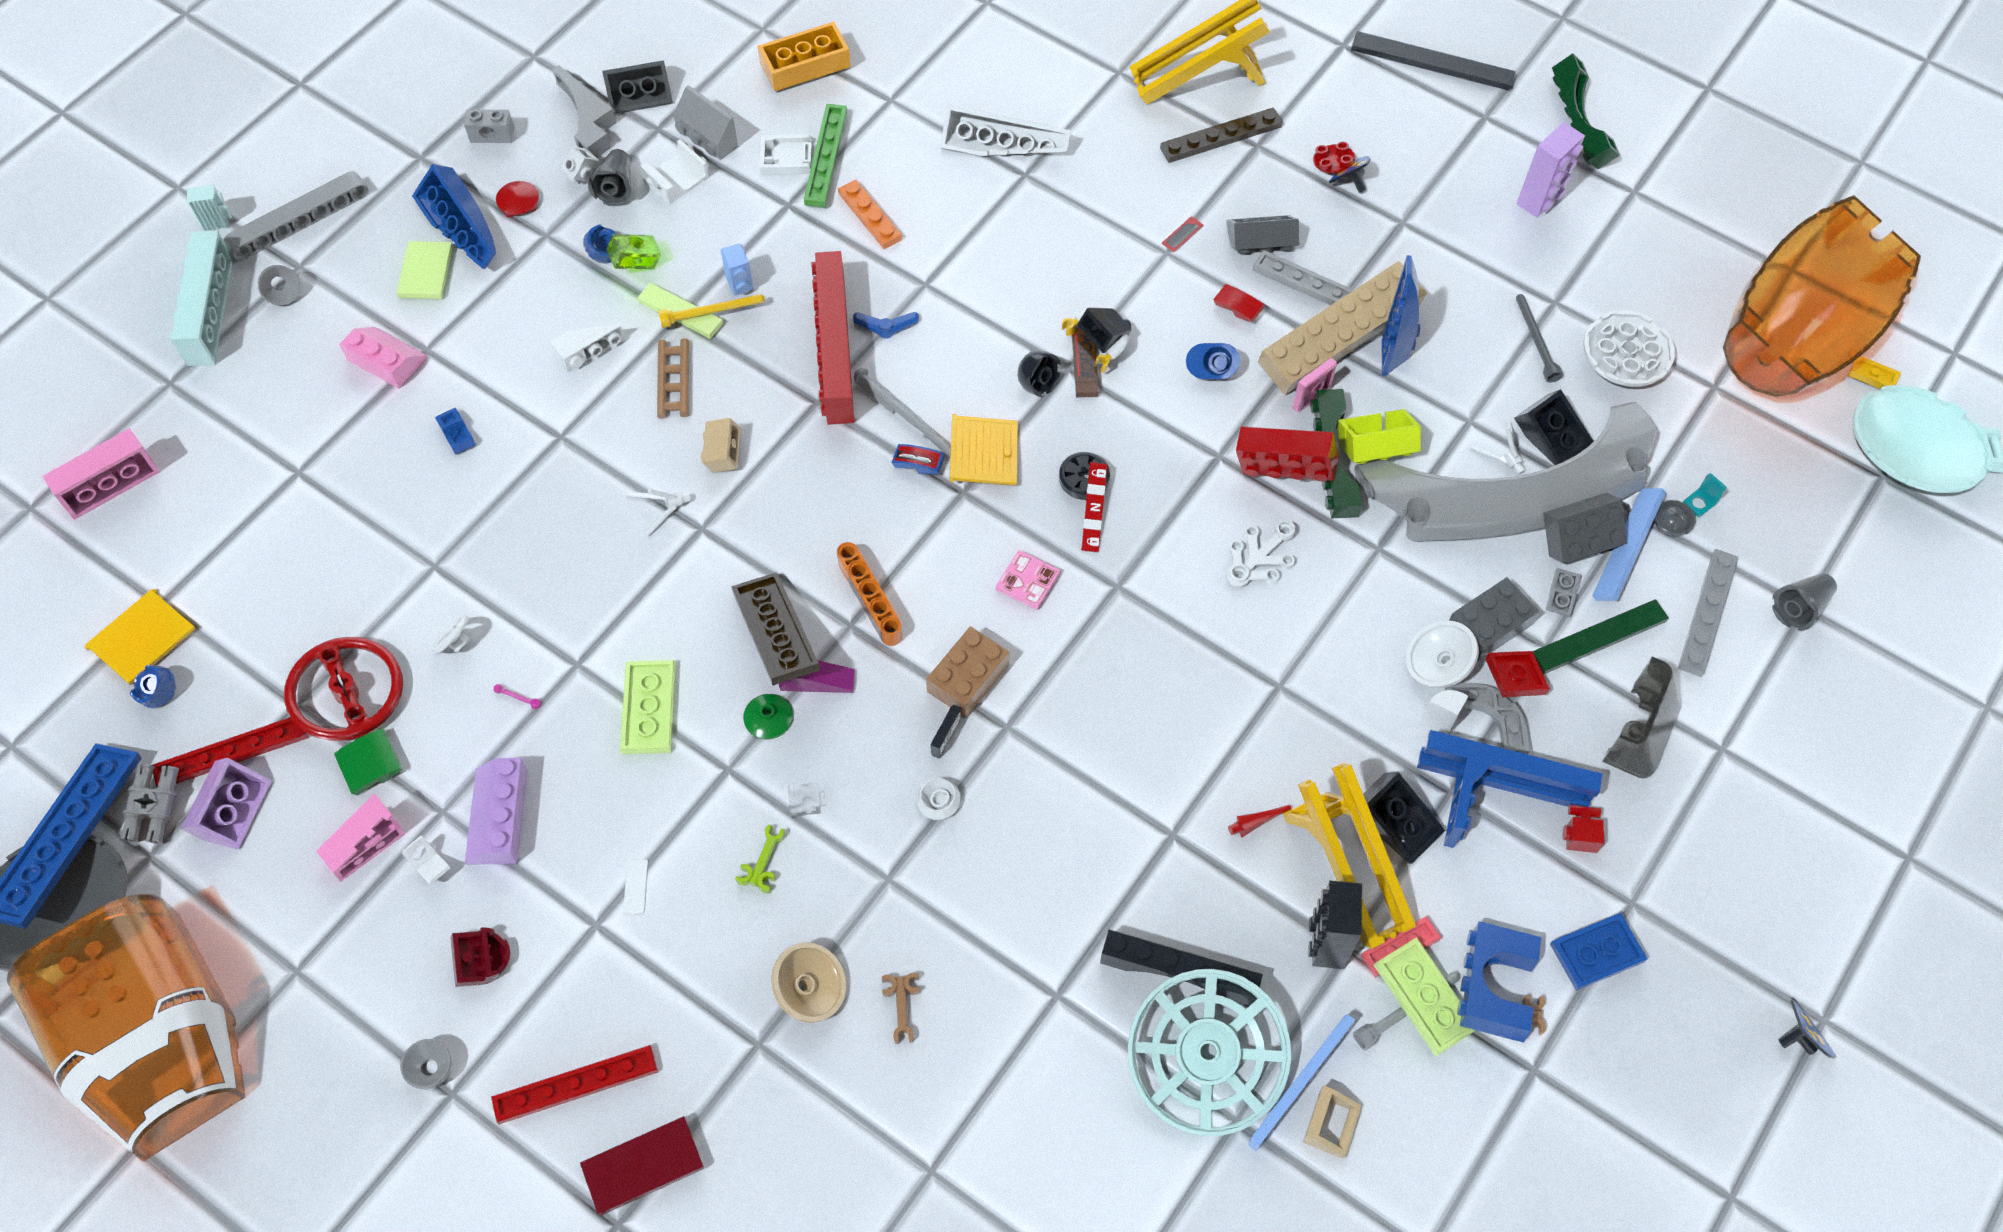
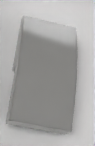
(1562, 592)

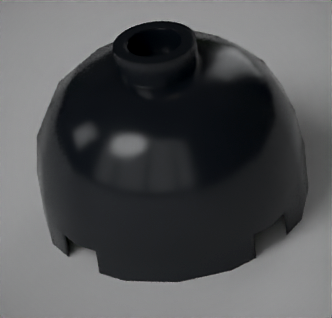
(1039, 372)

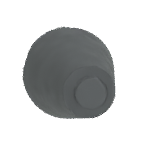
(612, 179)
(1803, 601)

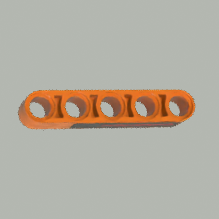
(870, 603)

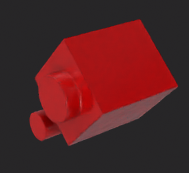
(1582, 831)

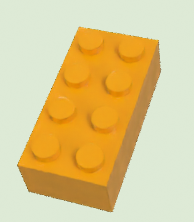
(804, 56)

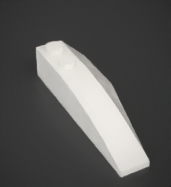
(997, 134)

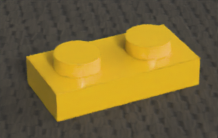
(1873, 373)

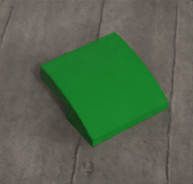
(368, 761)

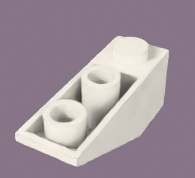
(581, 345)

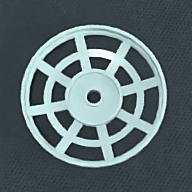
(1226, 1057)

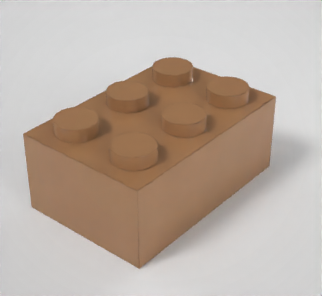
(968, 671)

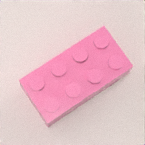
(101, 474)

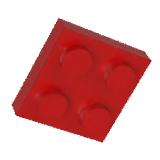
(1517, 673)

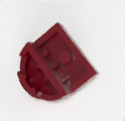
(478, 956)

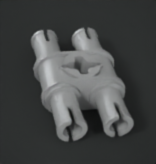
(158, 812)

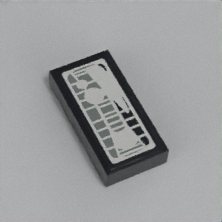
(945, 731)

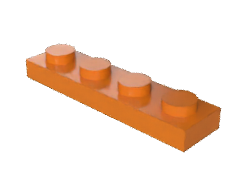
(870, 214)

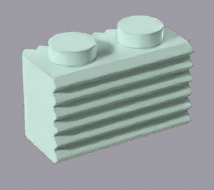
(208, 207)

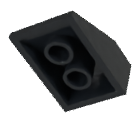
(1554, 428)
(1401, 816)

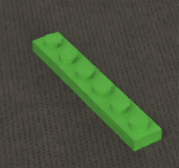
(825, 155)

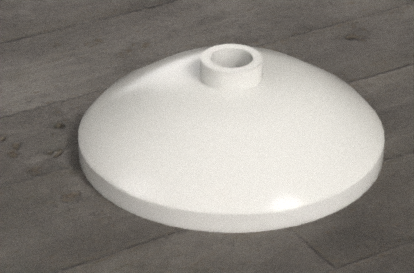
(1436, 645)

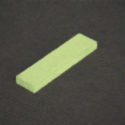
(660, 299)

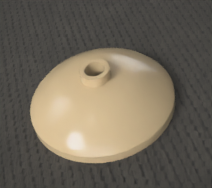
(820, 976)

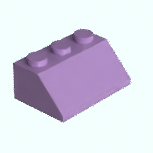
(226, 804)

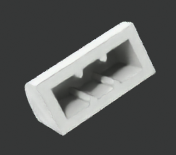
(1444, 710)

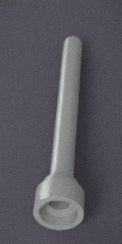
(1368, 1035)

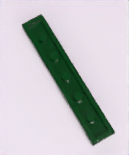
(1600, 636)

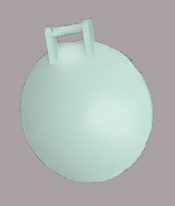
(1925, 439)

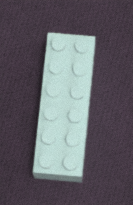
(202, 298)

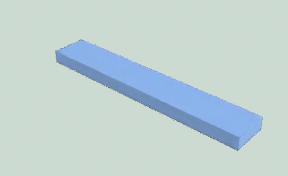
(1624, 556)
(1301, 1082)

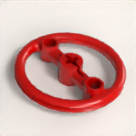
(356, 727)

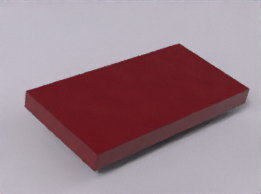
(641, 1166)

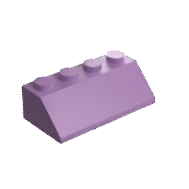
(496, 812)

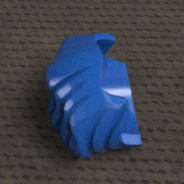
(596, 243)
(154, 686)

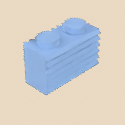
(737, 269)

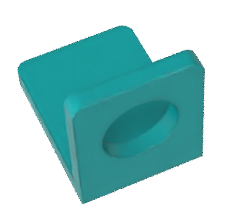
(1709, 491)

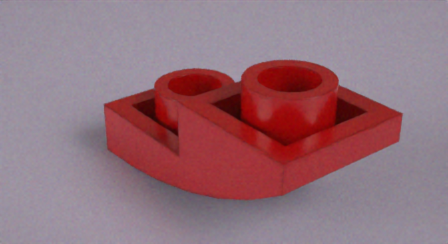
(1242, 304)

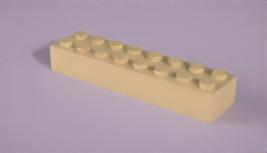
(1333, 330)

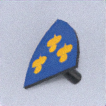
(1356, 172)
(1806, 1035)

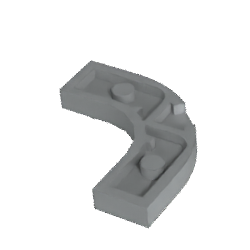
(1506, 714)

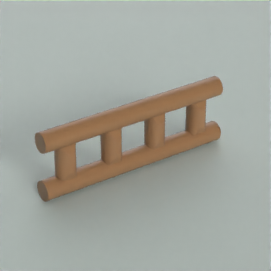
(664, 369)

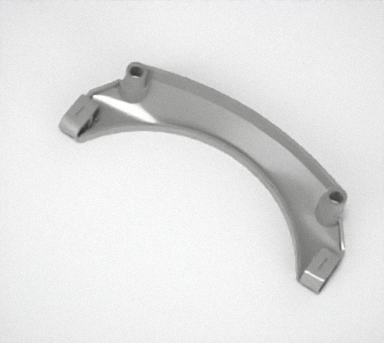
(1480, 508)

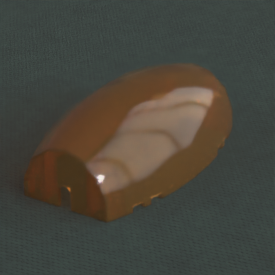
(1818, 300)

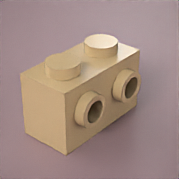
(721, 445)

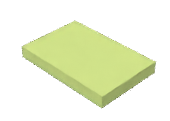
(425, 270)

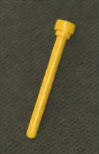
(669, 317)

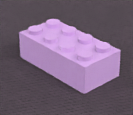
(1550, 169)

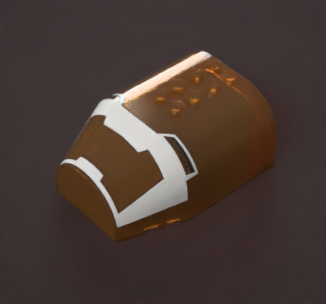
(131, 1022)

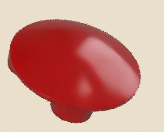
(1333, 157)
(517, 198)

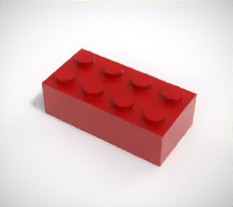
(1287, 453)

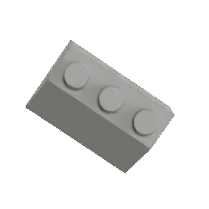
(705, 123)

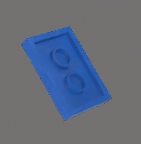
(1598, 951)

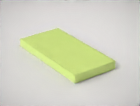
(648, 707)
(1423, 995)

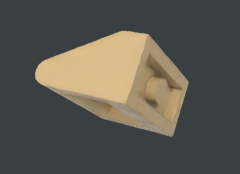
(1312, 1136)

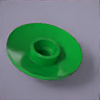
(769, 725)

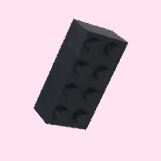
(1336, 924)

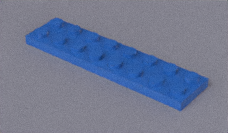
(63, 832)

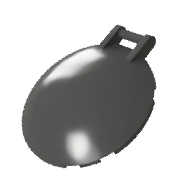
(89, 882)

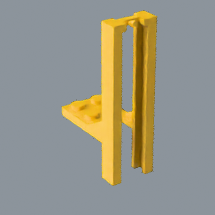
(1232, 49)
(1316, 817)

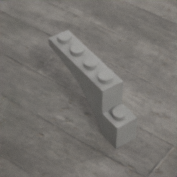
(593, 113)

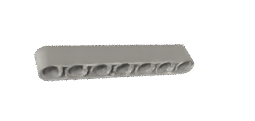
(295, 215)

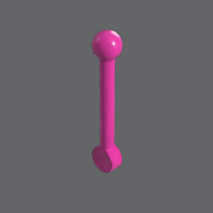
(535, 703)

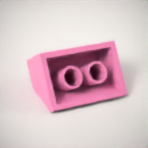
(382, 355)

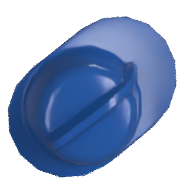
(1212, 360)

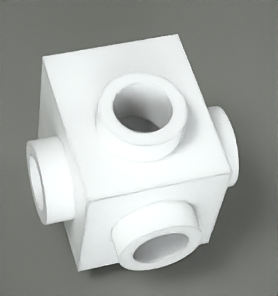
(579, 164)

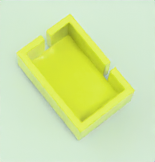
(1365, 440)

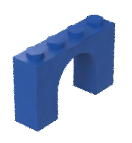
(1482, 1008)

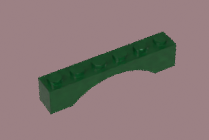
(1572, 79)
(1343, 493)

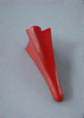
(1249, 822)

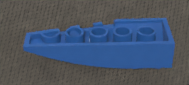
(455, 213)
(1402, 321)

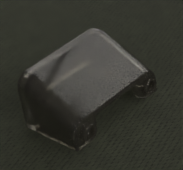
(1641, 744)

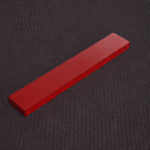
(235, 748)
(574, 1084)

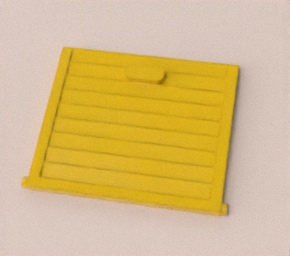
(983, 450)
(140, 636)

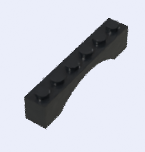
(1141, 955)

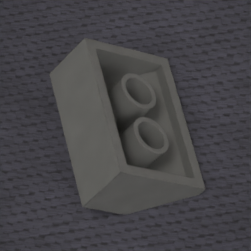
(637, 86)
(1263, 233)

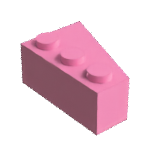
(360, 838)

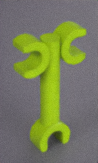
(758, 875)

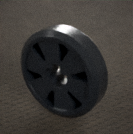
(1071, 470)

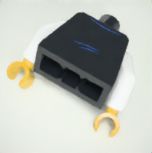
(1104, 329)

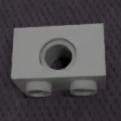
(489, 126)

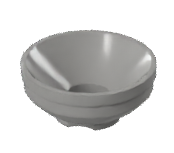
(279, 296)
(417, 1056)

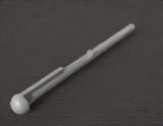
(863, 380)

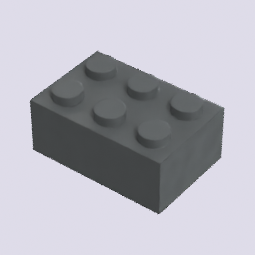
(1585, 528)
(1496, 616)

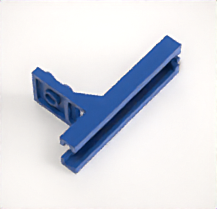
(1503, 769)

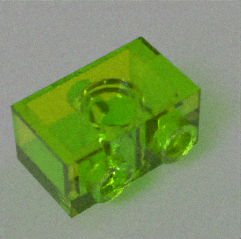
(633, 251)

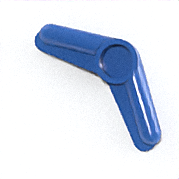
(886, 327)

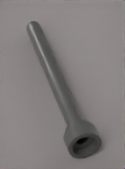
(1552, 371)

